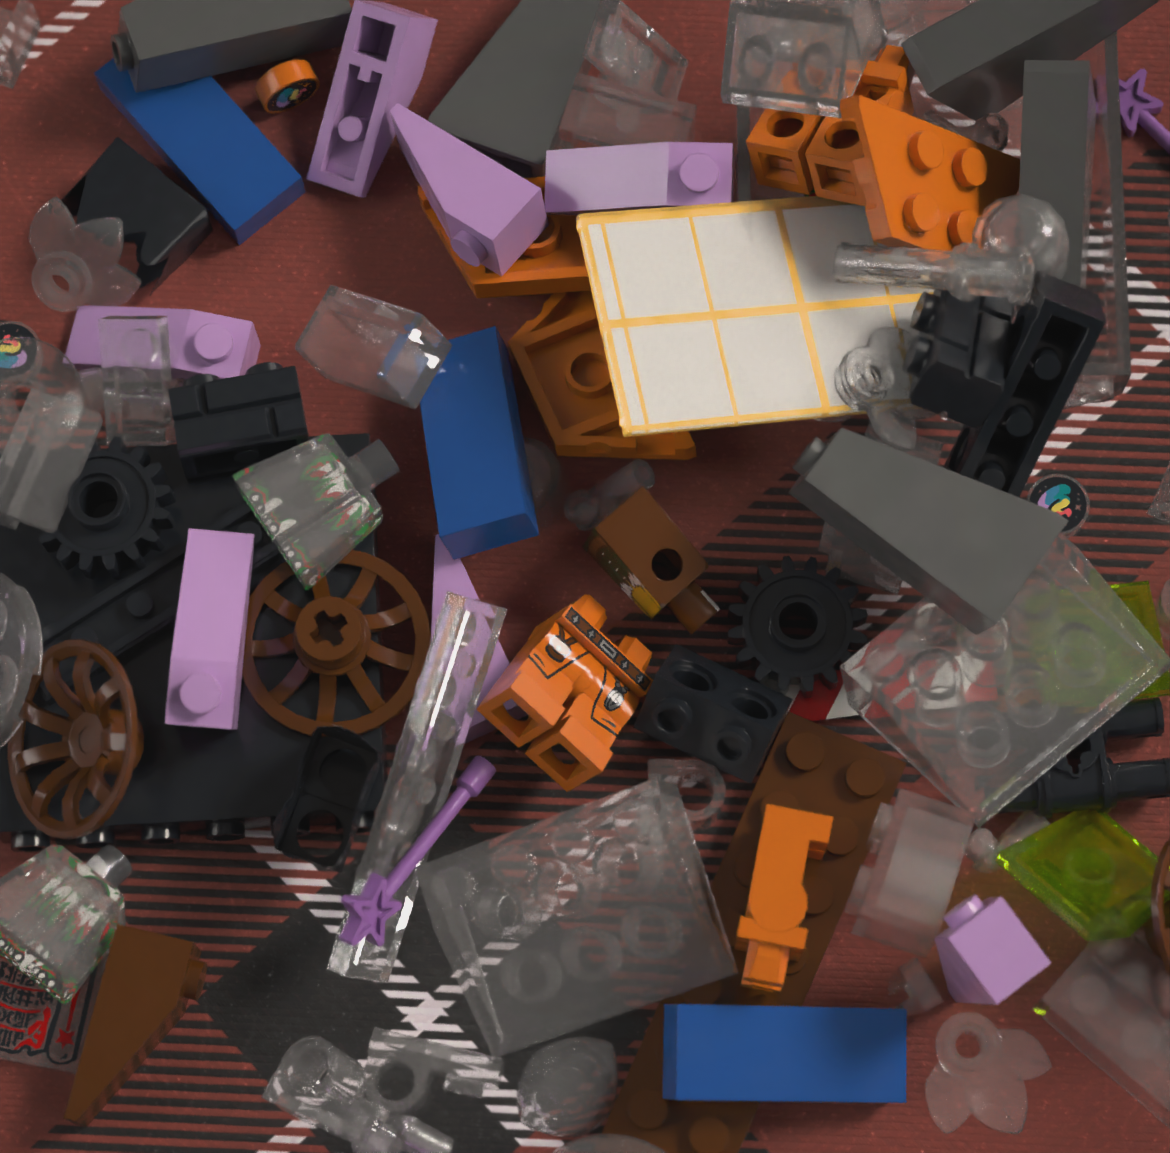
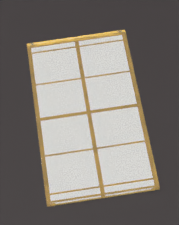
(731, 310)

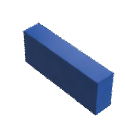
(209, 148)
(477, 448)
(784, 1053)

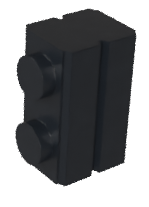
(959, 355)
(237, 418)

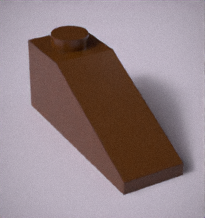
(135, 1008)

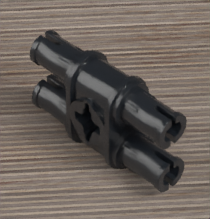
(1098, 780)

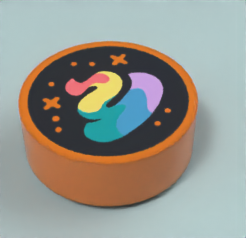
(287, 86)

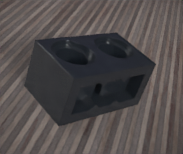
(712, 713)

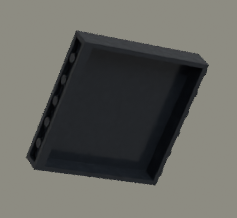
(194, 774)

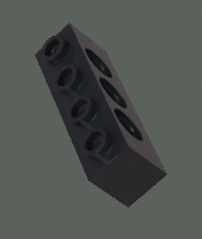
(1043, 364)

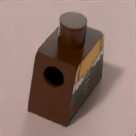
(645, 535)

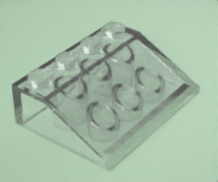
(1013, 701)
(578, 917)

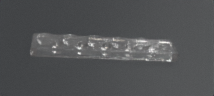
(423, 767)

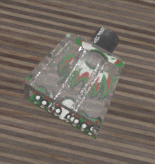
(317, 501)
(62, 915)

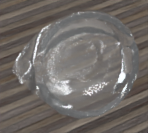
(568, 1087)

